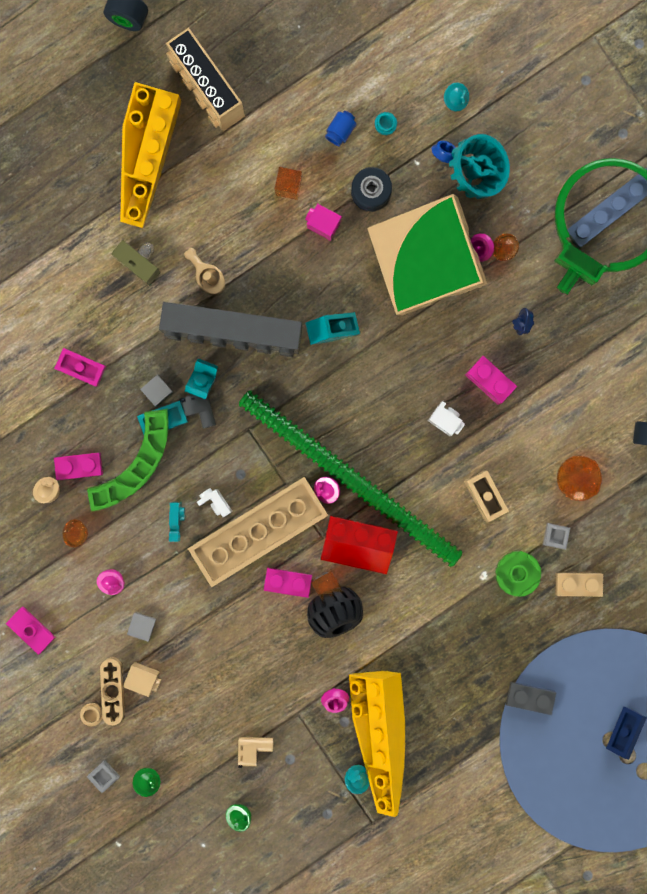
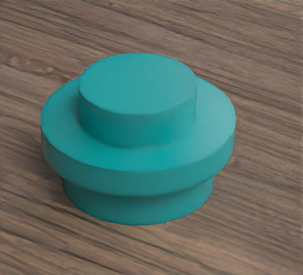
(385, 123)

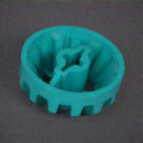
(488, 163)

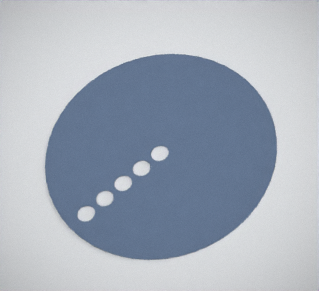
(559, 759)

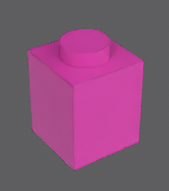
(323, 221)

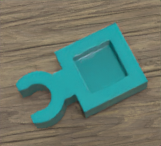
(176, 515)

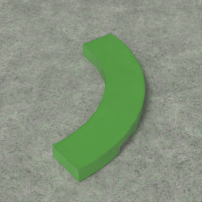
(140, 469)

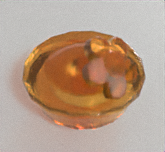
(505, 247)
(74, 533)

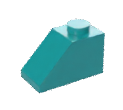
(332, 328)

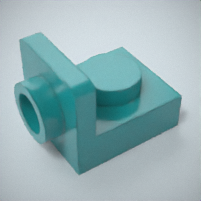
(202, 379)

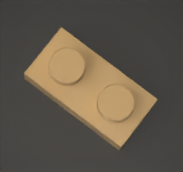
(579, 584)

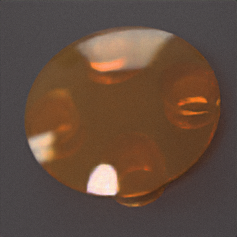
(579, 478)

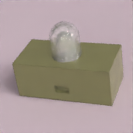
(137, 260)

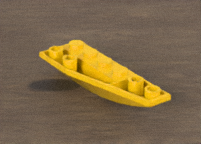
(145, 144)
(381, 734)

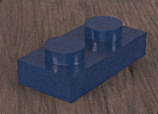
(626, 733)

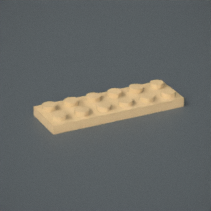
(257, 532)

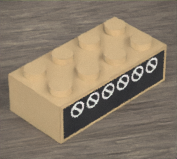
(205, 80)

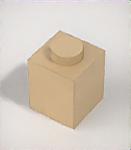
(142, 679)

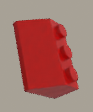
(359, 544)

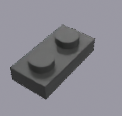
(530, 698)

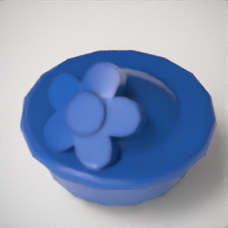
(443, 151)

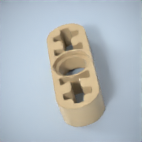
(119, 707)

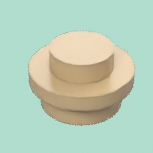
(91, 714)

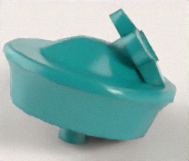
(456, 96)
(357, 779)

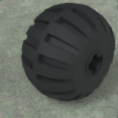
(335, 613)

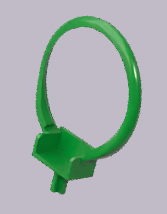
(574, 260)

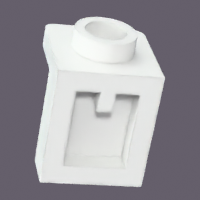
(219, 504)

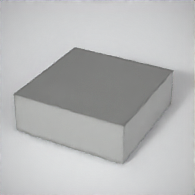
(156, 390)
(556, 536)
(141, 626)
(103, 776)

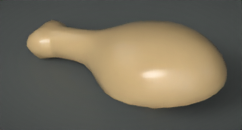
(208, 276)

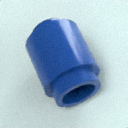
(340, 128)

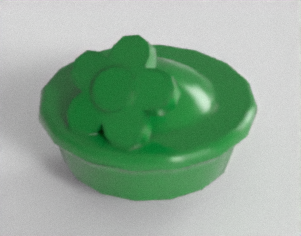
(146, 782)
(238, 817)

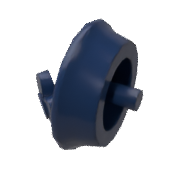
(524, 322)

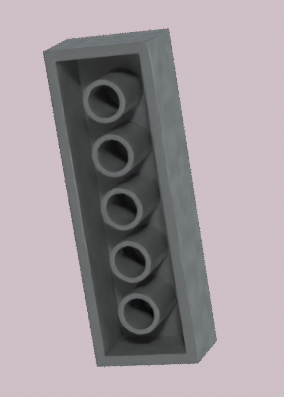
(230, 327)

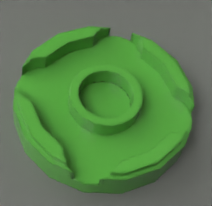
(518, 573)

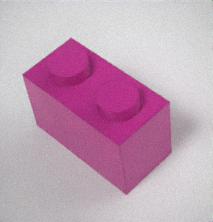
(490, 380)

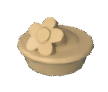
(46, 490)

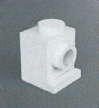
(446, 420)

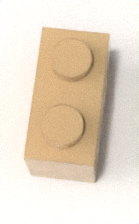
(486, 496)

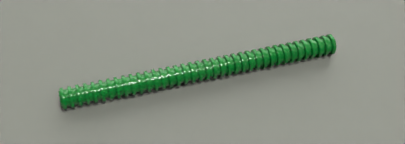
(350, 478)

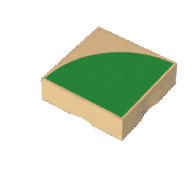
(427, 255)

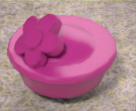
(483, 246)
(327, 489)
(110, 582)
(335, 700)

